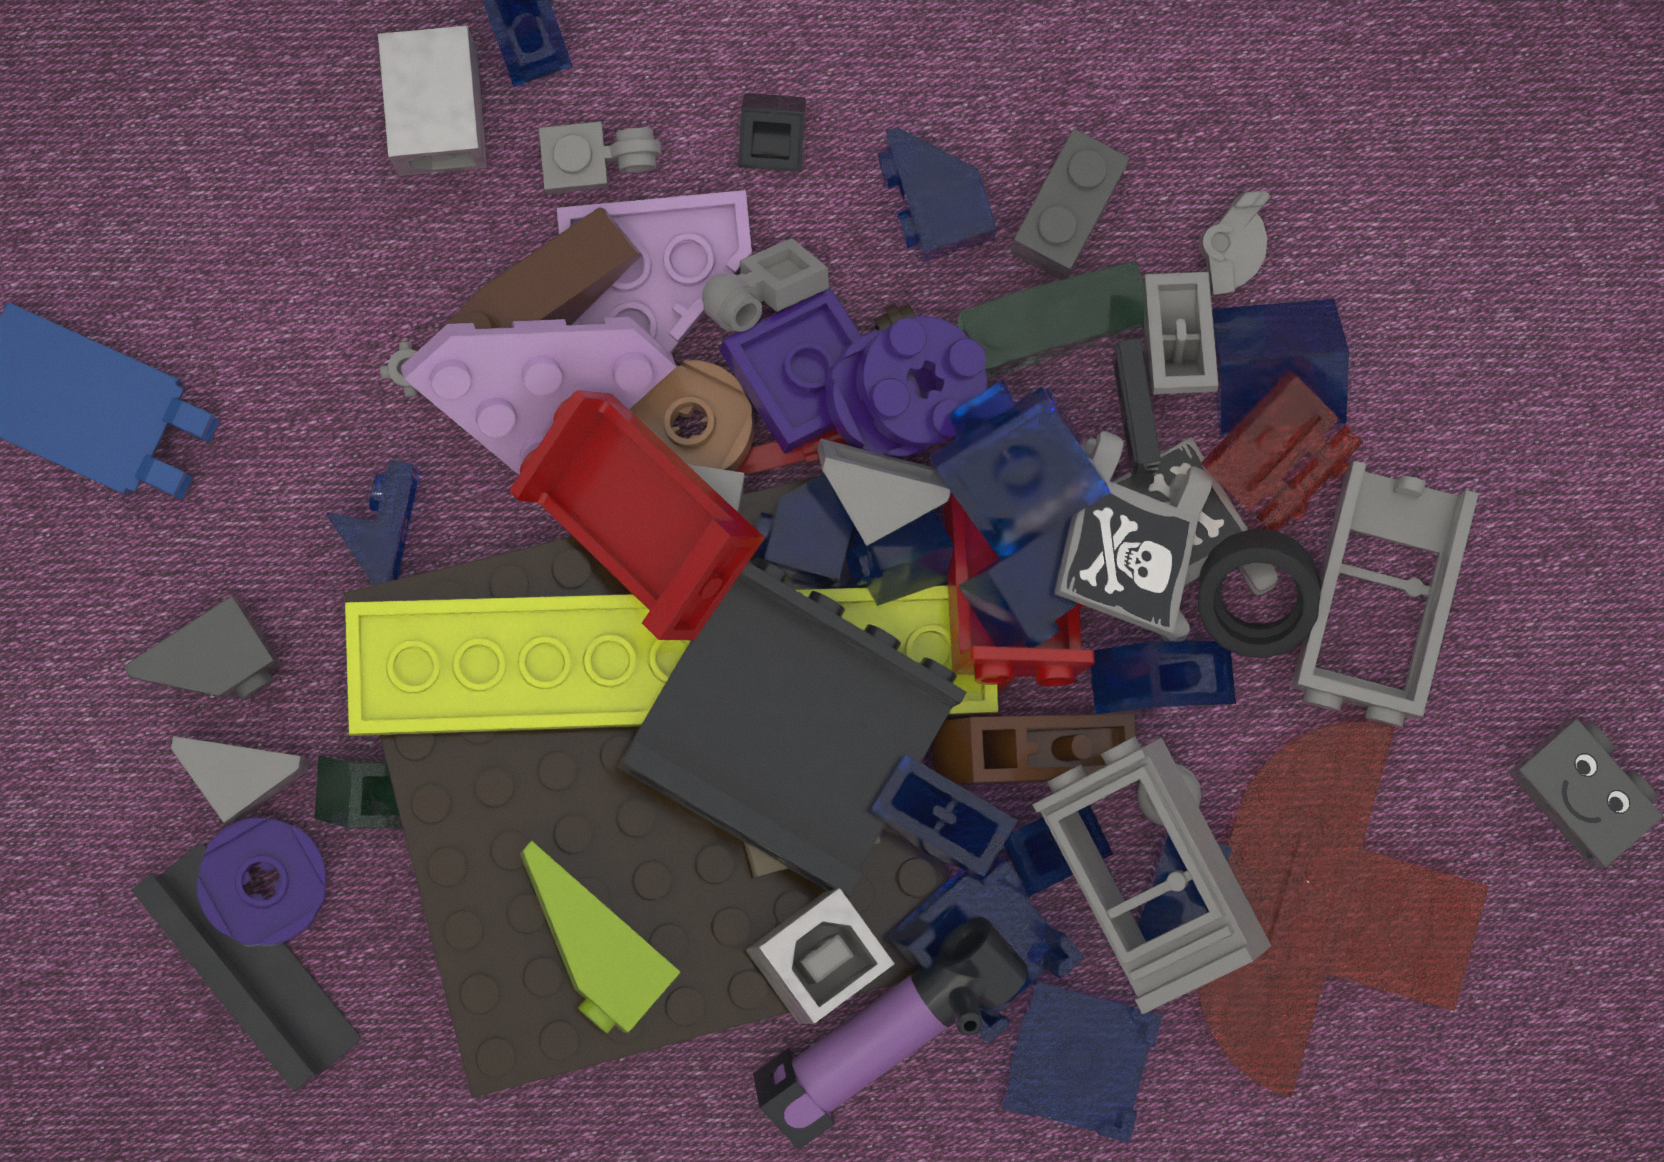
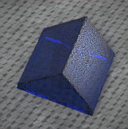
(1266, 342)

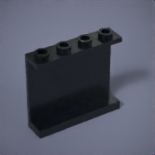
(790, 725)

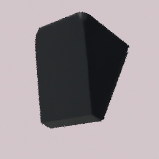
(772, 132)

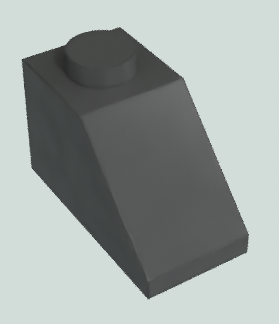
(213, 655)

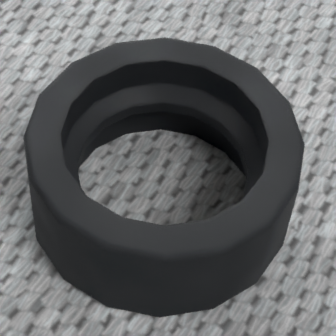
(1255, 638)

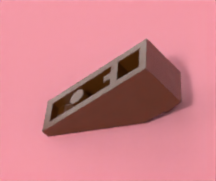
(556, 278)
(1025, 746)

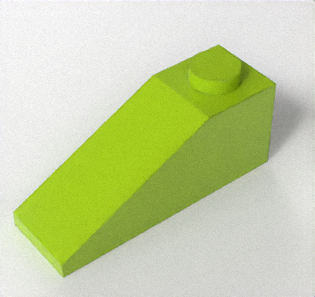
(601, 953)

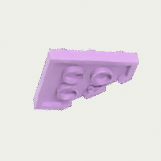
(681, 248)
(513, 379)

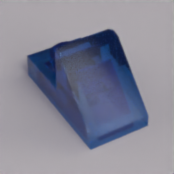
(382, 543)

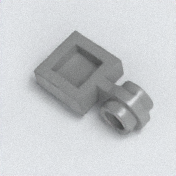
(578, 159)

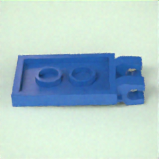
(91, 406)

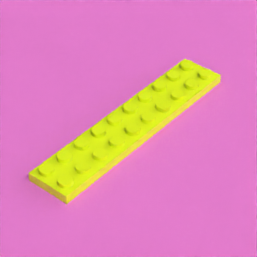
(563, 660)

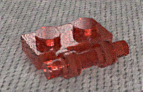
(1272, 442)

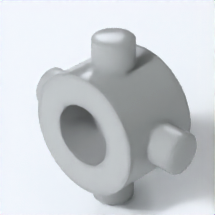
(394, 371)

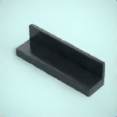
(258, 985)

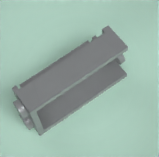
(1410, 516)
(1192, 952)

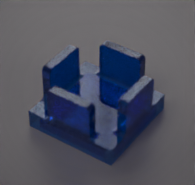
(1017, 466)

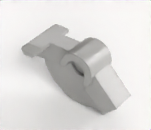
(1235, 244)

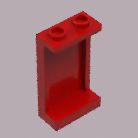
(638, 512)
(973, 651)

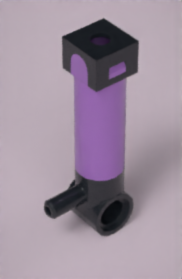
(970, 973)

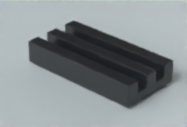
(1136, 408)

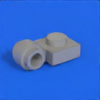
(775, 275)

